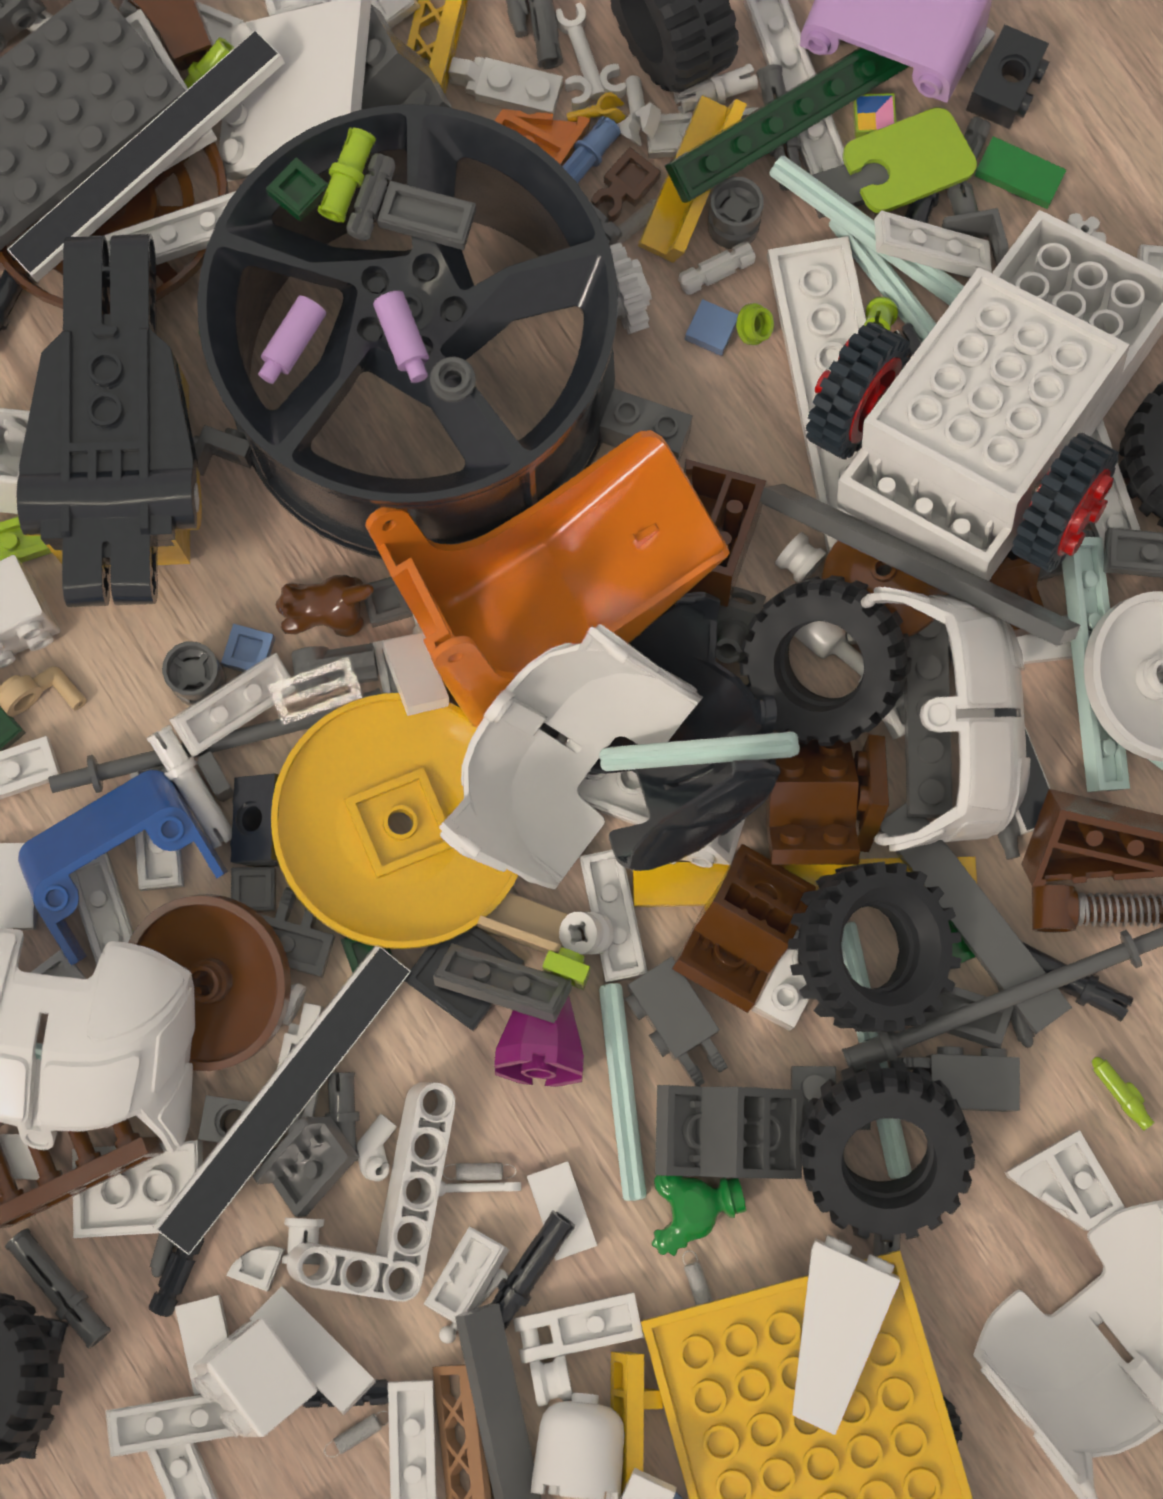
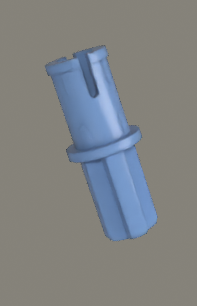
(592, 148)

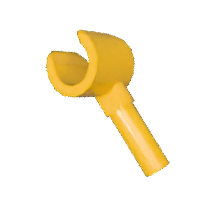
(605, 107)

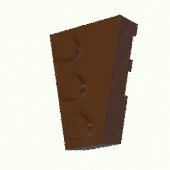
(735, 510)
(1092, 839)

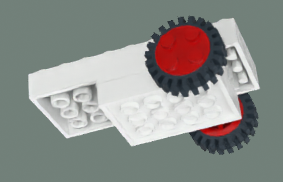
(995, 411)

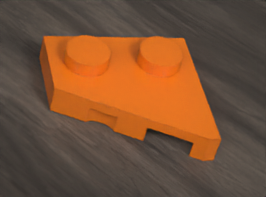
(551, 135)

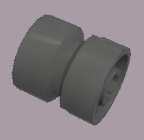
(735, 212)
(192, 671)

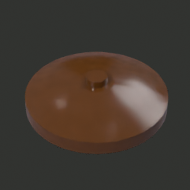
(235, 971)

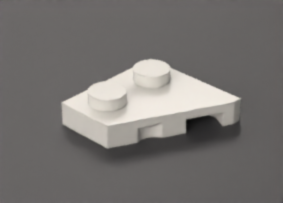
(1069, 1181)

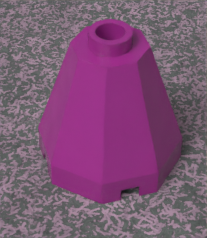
(541, 1049)

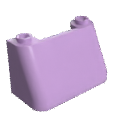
(924, 34)

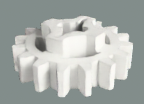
(632, 291)

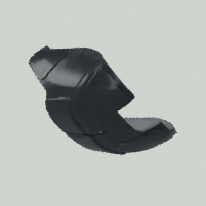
(710, 806)

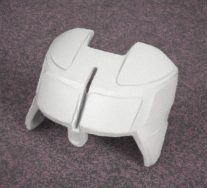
(990, 747)
(523, 783)
(108, 1045)
(1063, 1369)

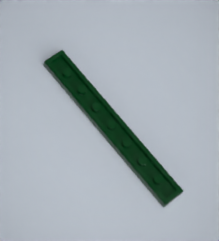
(779, 121)

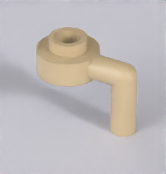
(22, 692)

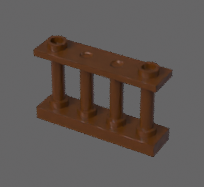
(91, 1171)

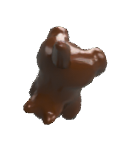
(328, 603)

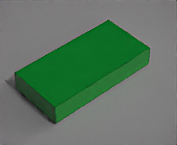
(1020, 172)

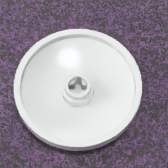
(1127, 674)

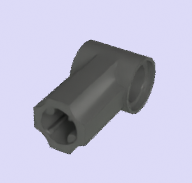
(312, 657)

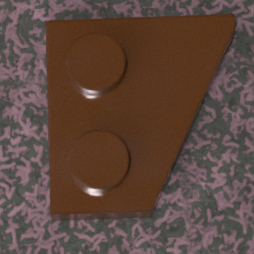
(872, 789)

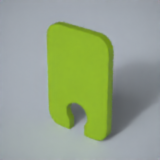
(920, 157)

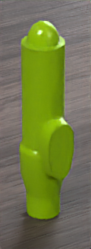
(1125, 1093)

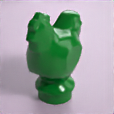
(694, 1209)

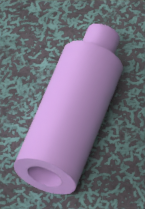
(402, 334)
(291, 338)

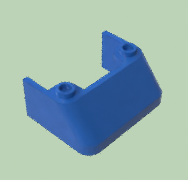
(140, 804)

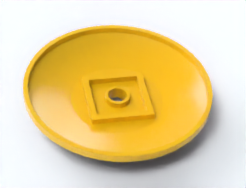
(336, 834)

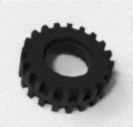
(922, 942)

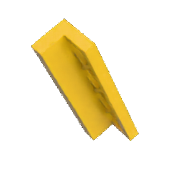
(443, 49)
(670, 219)

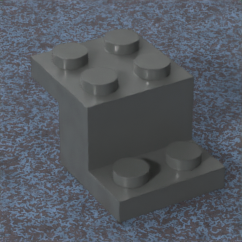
(395, 71)
(728, 1132)

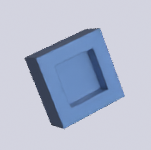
(711, 327)
(246, 647)

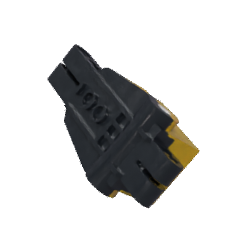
(109, 432)

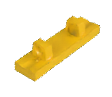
(630, 1400)

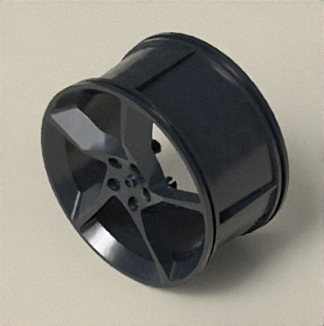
(516, 193)

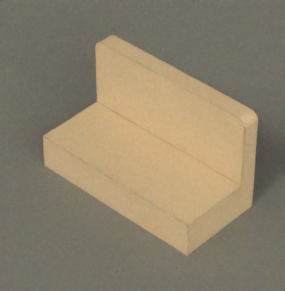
(525, 923)

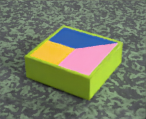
(873, 113)

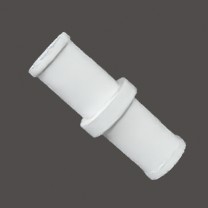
(718, 88)

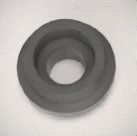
(449, 367)

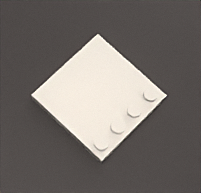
(319, 80)

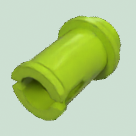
(886, 308)

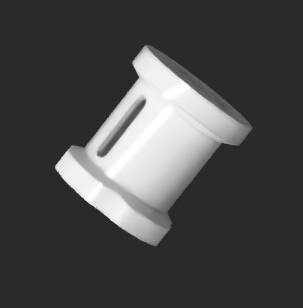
(303, 1228)

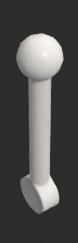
(478, 1187)
(448, 1333)

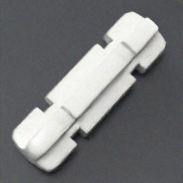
(717, 268)

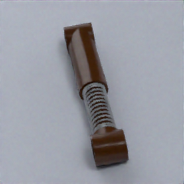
(1063, 909)

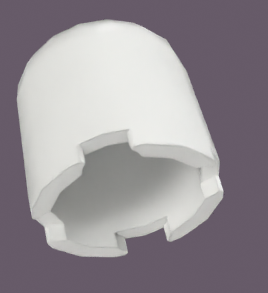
(579, 1450)

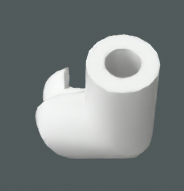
(371, 1149)

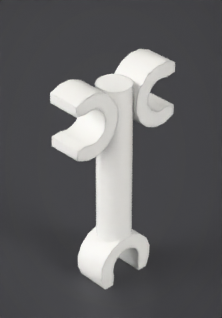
(592, 83)

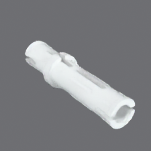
(191, 786)

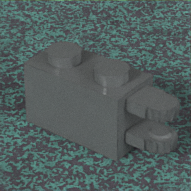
(676, 1017)
(976, 1082)

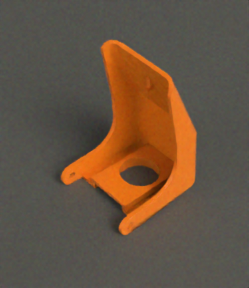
(593, 552)

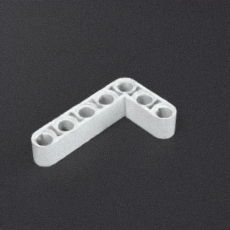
(397, 1210)

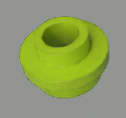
(754, 324)

